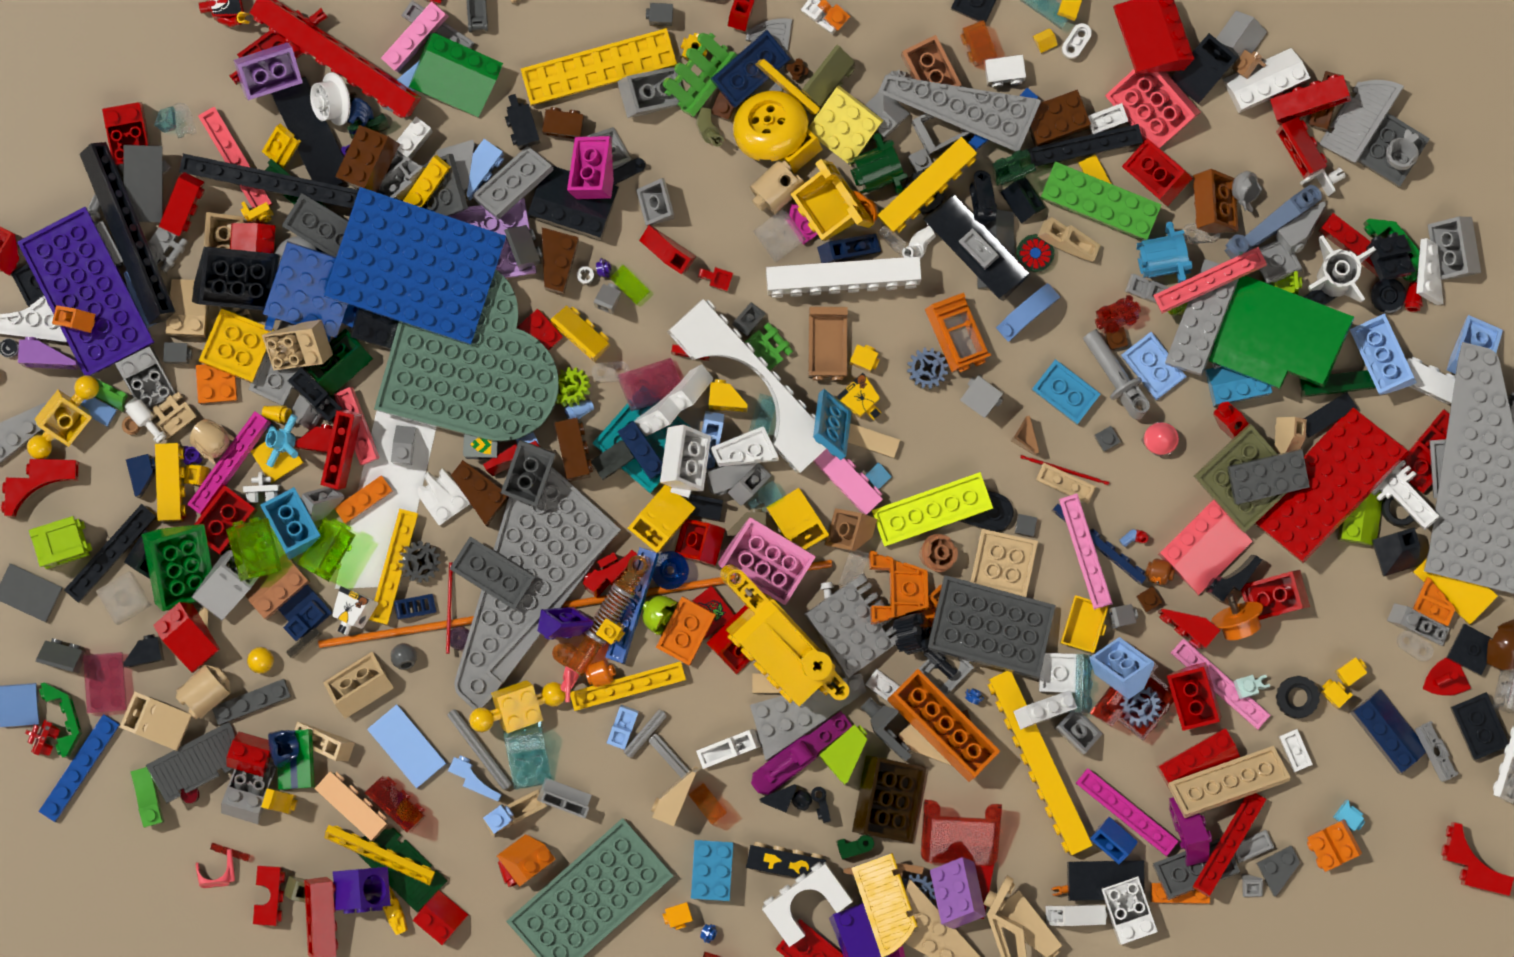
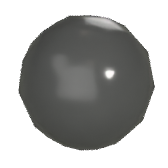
(403, 656)

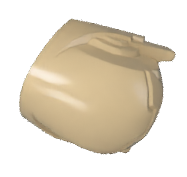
(210, 439)

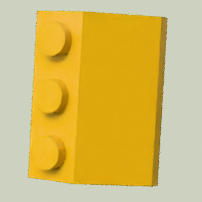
(580, 332)

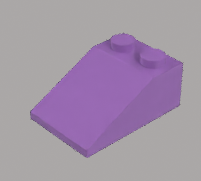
(38, 355)

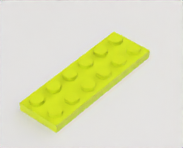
(932, 509)

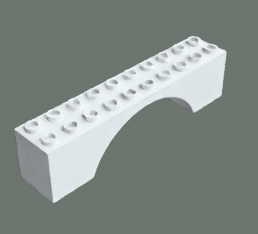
(707, 334)

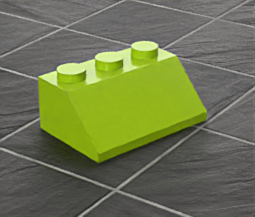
(1363, 522)

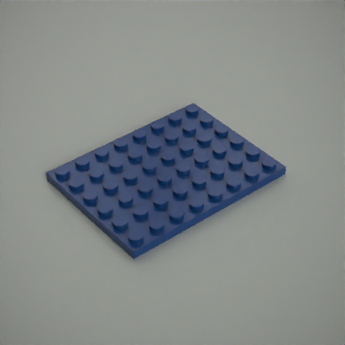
(414, 266)

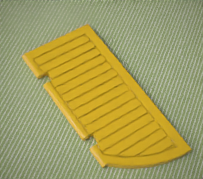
(885, 903)

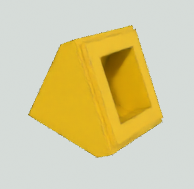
(1045, 40)

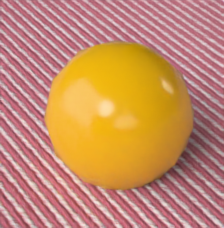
(260, 660)

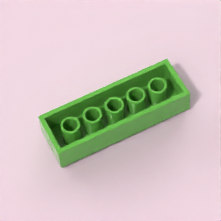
(1100, 201)

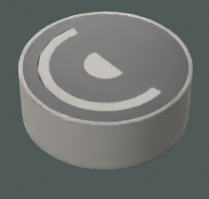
(9, 348)

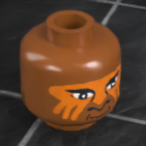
(1160, 572)

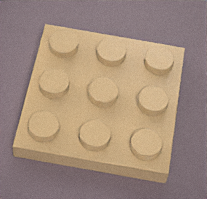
(1004, 562)

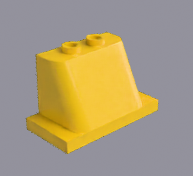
(829, 202)

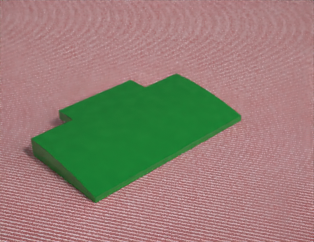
(1279, 334)

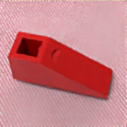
(667, 250)

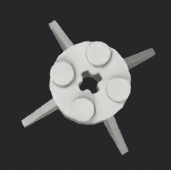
(1339, 272)

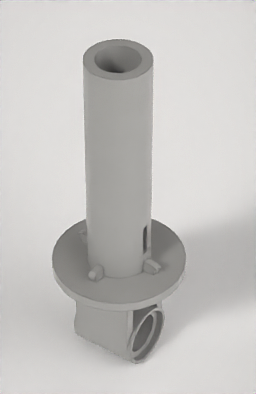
(1126, 389)

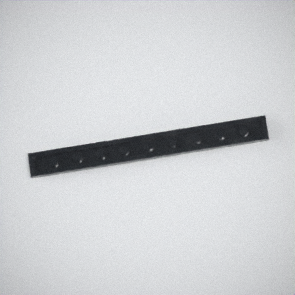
(268, 180)

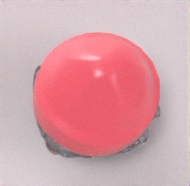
(1160, 439)

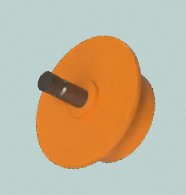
(1239, 619)

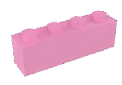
(414, 37)
(849, 481)

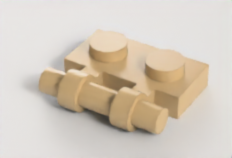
(175, 420)

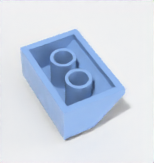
(1122, 667)

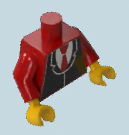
(225, 11)

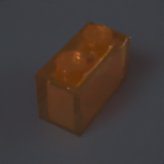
(978, 43)

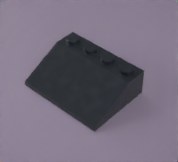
(558, 208)
(234, 278)

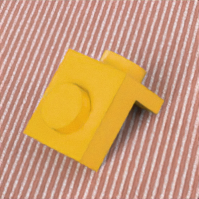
(611, 631)

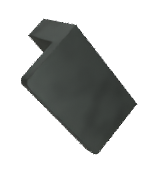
(612, 460)

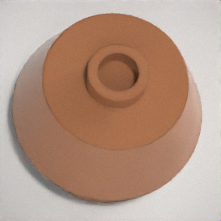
(938, 553)

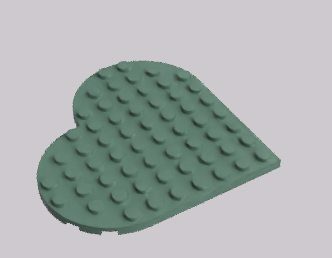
(486, 389)

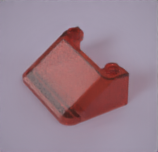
(957, 837)

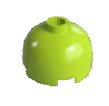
(658, 613)

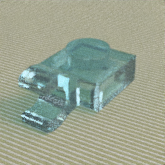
(767, 494)

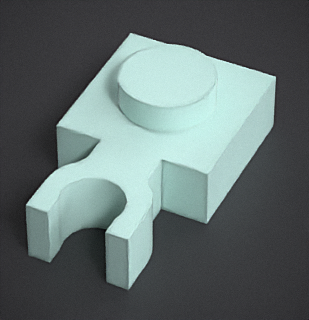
(1249, 686)

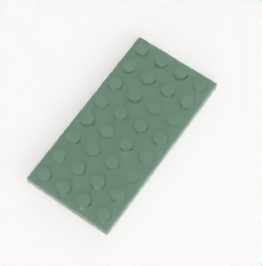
(591, 895)

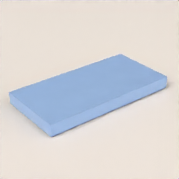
(406, 746)

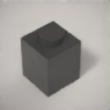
(660, 14)
(177, 353)

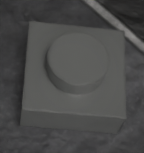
(1107, 438)

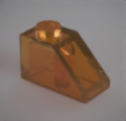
(707, 803)

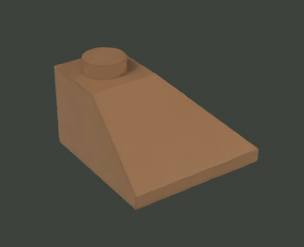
(850, 529)

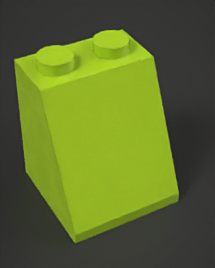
(845, 752)

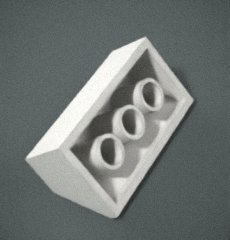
(1279, 75)

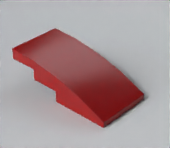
(1419, 453)

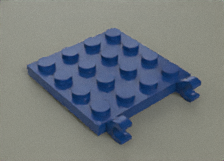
(300, 290)

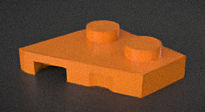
(1433, 603)

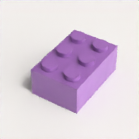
(268, 71)
(957, 893)

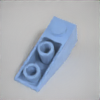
(483, 162)

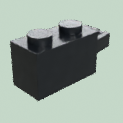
(522, 124)

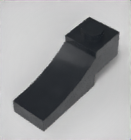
(314, 395)
(1222, 586)

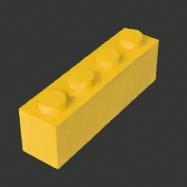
(169, 482)

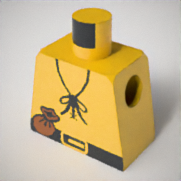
(860, 398)

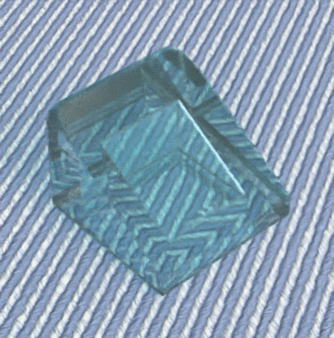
(166, 119)

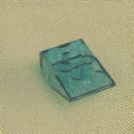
(527, 756)

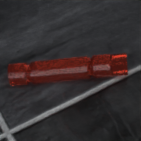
(236, 854)

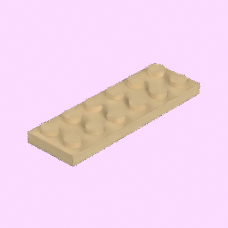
(1229, 781)

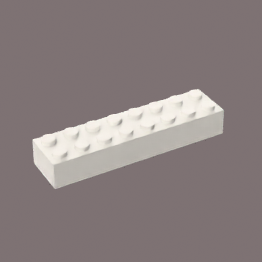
(843, 276)

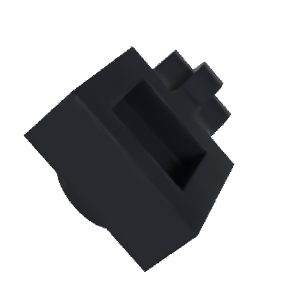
(822, 811)

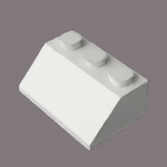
(685, 458)

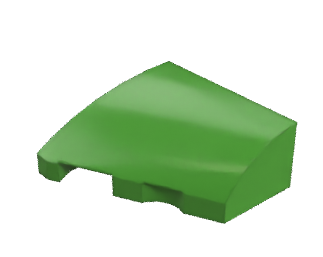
(111, 396)

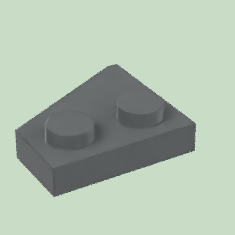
(1278, 868)

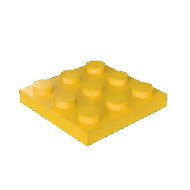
(235, 346)

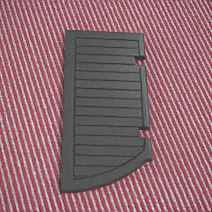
(192, 763)

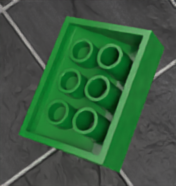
(455, 74)
(176, 563)

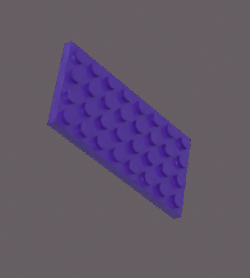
(81, 274)

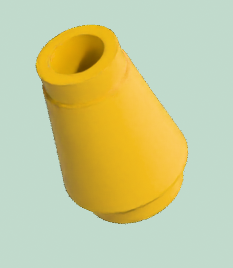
(277, 413)

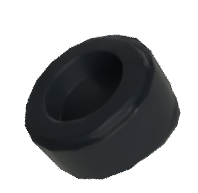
(802, 800)

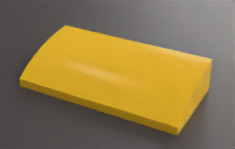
(1466, 597)

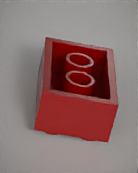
(219, 516)

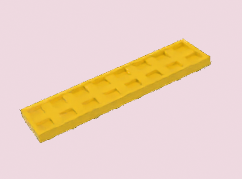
(598, 66)

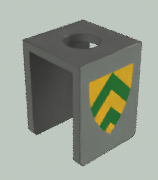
(479, 448)

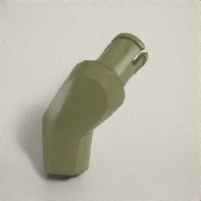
(707, 128)

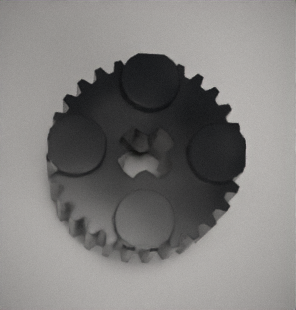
(912, 633)

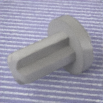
(94, 208)

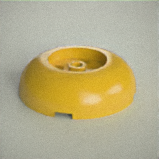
(778, 140)

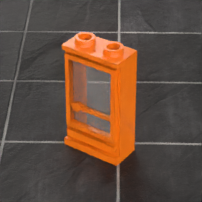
(957, 333)

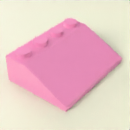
(768, 560)

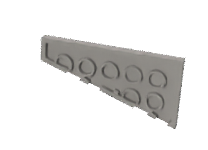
(784, 722)

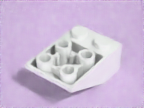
(1129, 910)

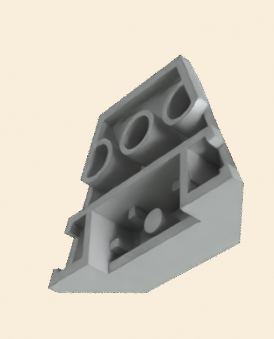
(400, 177)

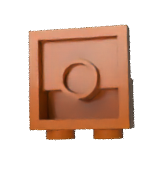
(1333, 845)

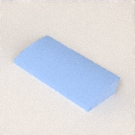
(1382, 355)

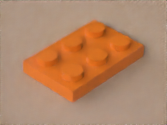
(686, 630)

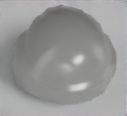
(1403, 152)
(1246, 189)

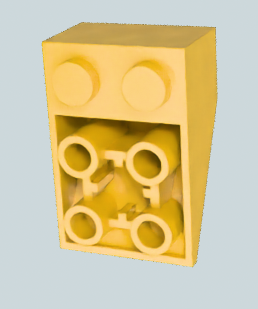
(661, 518)
(798, 520)

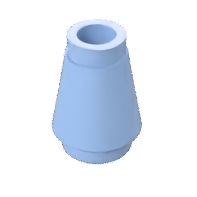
(579, 411)

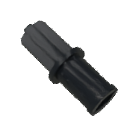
(940, 663)

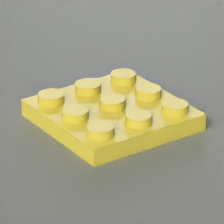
(845, 125)

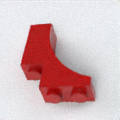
(40, 473)
(1475, 872)

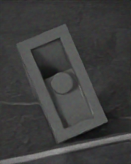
(749, 319)

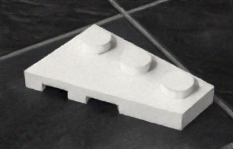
(1429, 274)
(745, 449)

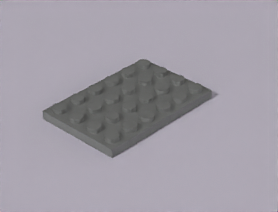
(991, 627)

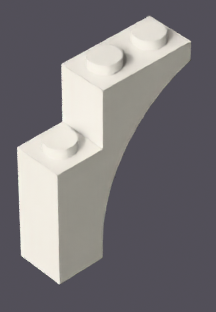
(680, 398)

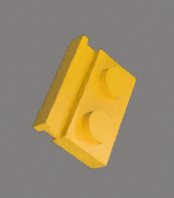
(281, 145)

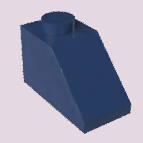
(141, 473)

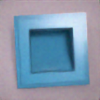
(878, 476)

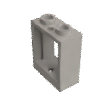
(924, 137)

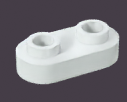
(1075, 41)

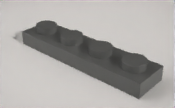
(251, 701)

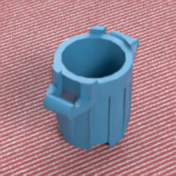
(1165, 255)

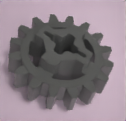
(423, 555)

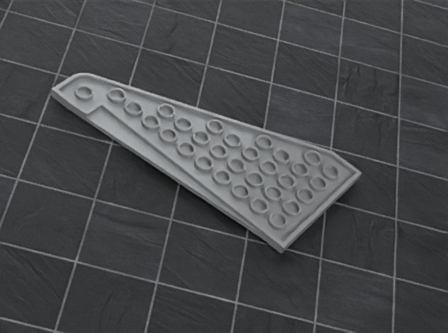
(556, 546)

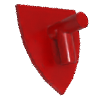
(1446, 679)

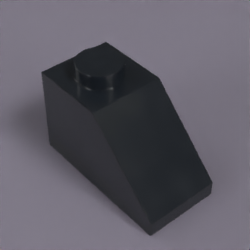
(145, 652)

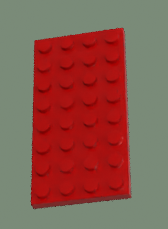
(1341, 475)

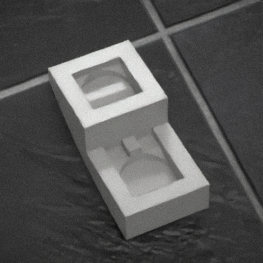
(1144, 288)

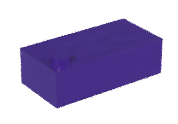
(855, 933)

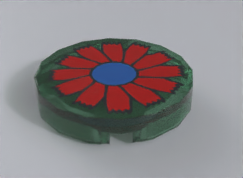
(1034, 253)

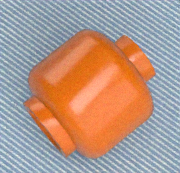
(600, 673)

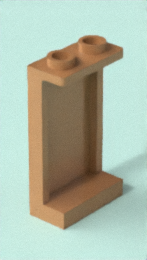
(827, 343)

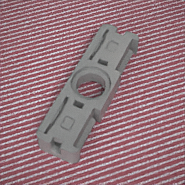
(1440, 763)

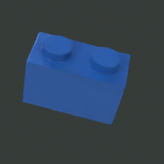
(1113, 840)

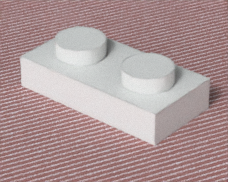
(1107, 118)
(1295, 750)

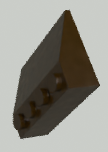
(889, 799)

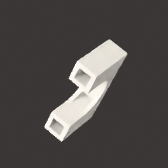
(819, 879)

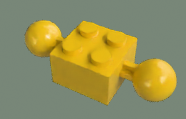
(63, 417)
(516, 706)

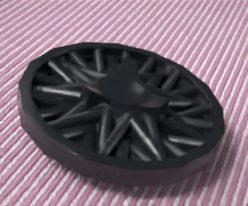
(1388, 295)

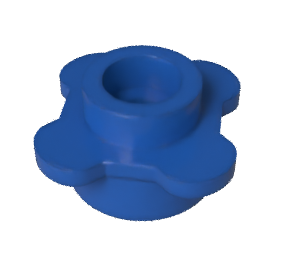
(974, 696)
(708, 933)

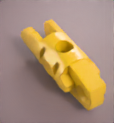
(395, 915)

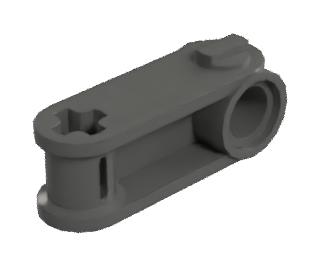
(477, 15)

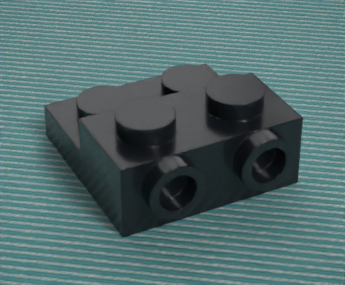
(1391, 256)

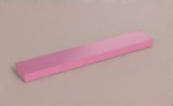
(1085, 551)
(1222, 685)

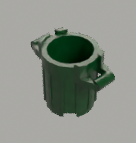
(878, 167)

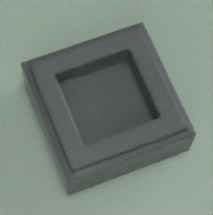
(1026, 525)

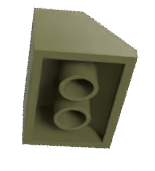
(829, 76)

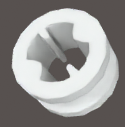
(579, 275)

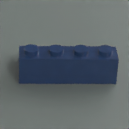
(1389, 731)

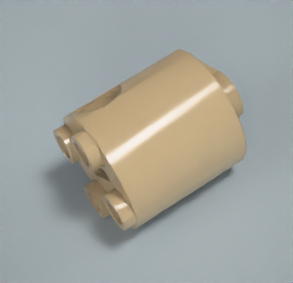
(770, 192)
(204, 690)

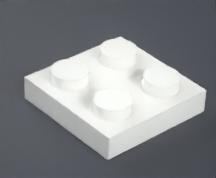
(1058, 673)

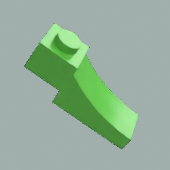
(147, 797)

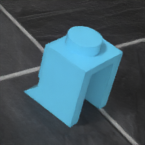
(1351, 815)

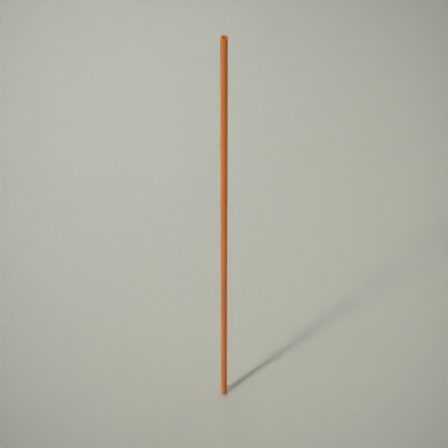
(574, 603)

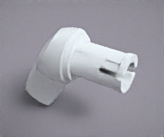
(918, 243)

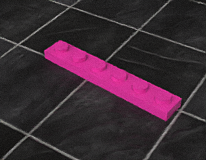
(229, 462)
(1126, 812)

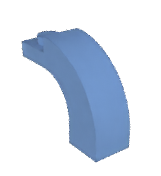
(1027, 312)

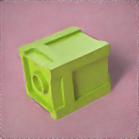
(60, 542)

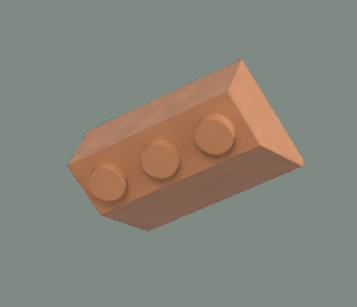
(276, 589)

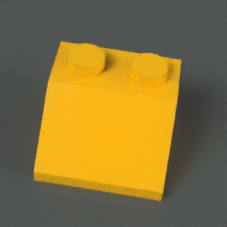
(725, 397)

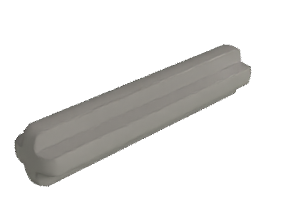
(645, 733)
(670, 757)

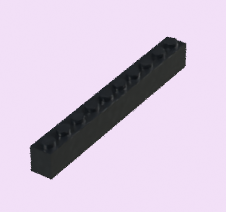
(127, 232)

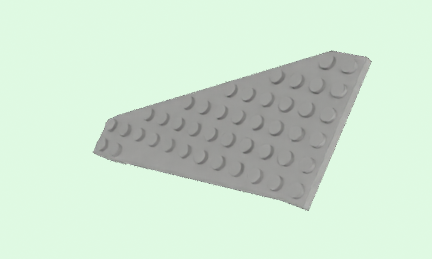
(1476, 479)

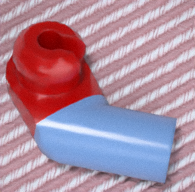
(1134, 535)

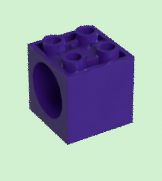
(361, 889)

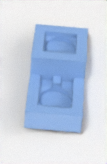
(622, 727)

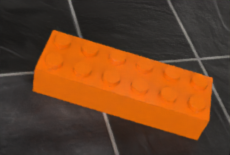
(943, 725)

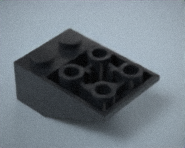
(1206, 69)

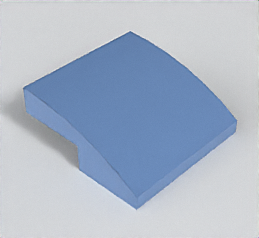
(19, 705)

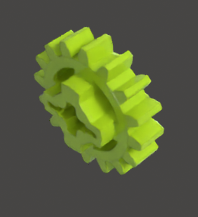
(570, 387)

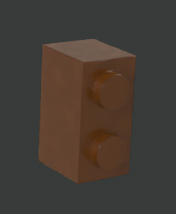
(563, 123)

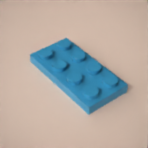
(832, 424)

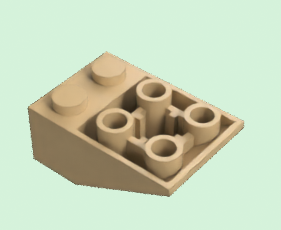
(298, 345)
(155, 721)

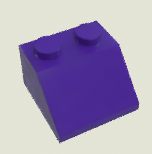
(563, 623)

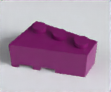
(1192, 834)

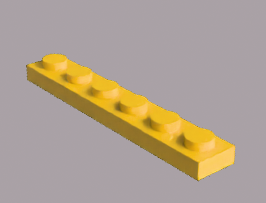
(391, 573)
(628, 686)
(374, 852)

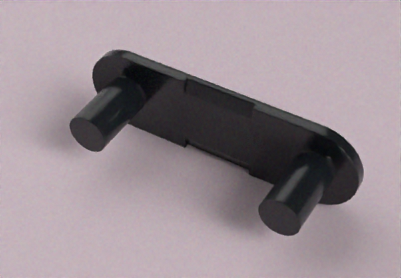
(628, 170)

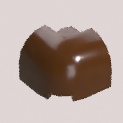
(1501, 648)

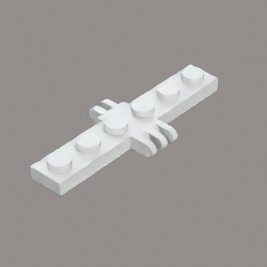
(1397, 486)

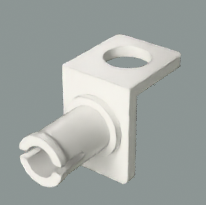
(1326, 181)

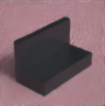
(1022, 199)
(706, 507)

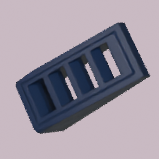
(400, 616)

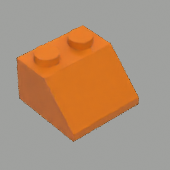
(525, 858)

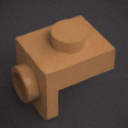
(1247, 63)

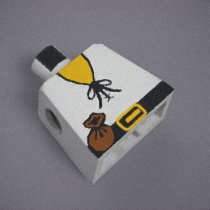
(352, 609)

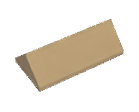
(219, 229)

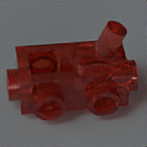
(1120, 313)

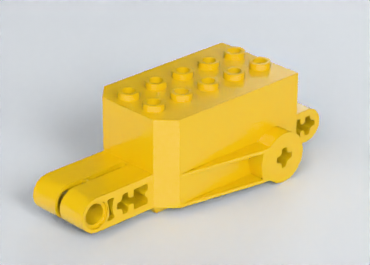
(780, 645)

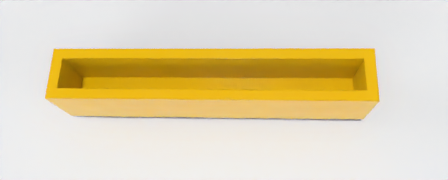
(924, 187)

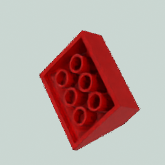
(1154, 35)

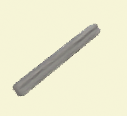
(479, 749)

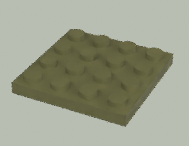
(1215, 477)

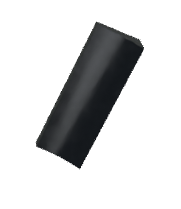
(317, 145)
(952, 222)

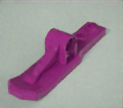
(798, 755)

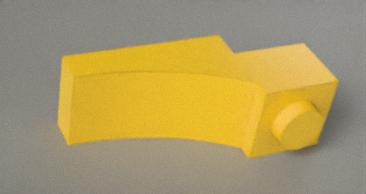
(279, 801)

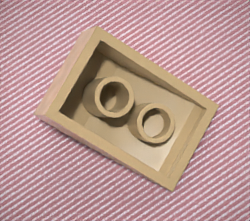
(189, 318)
(671, 802)

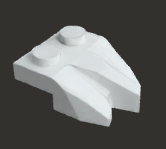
(442, 496)

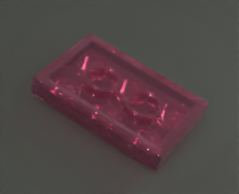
(649, 383)
(104, 682)

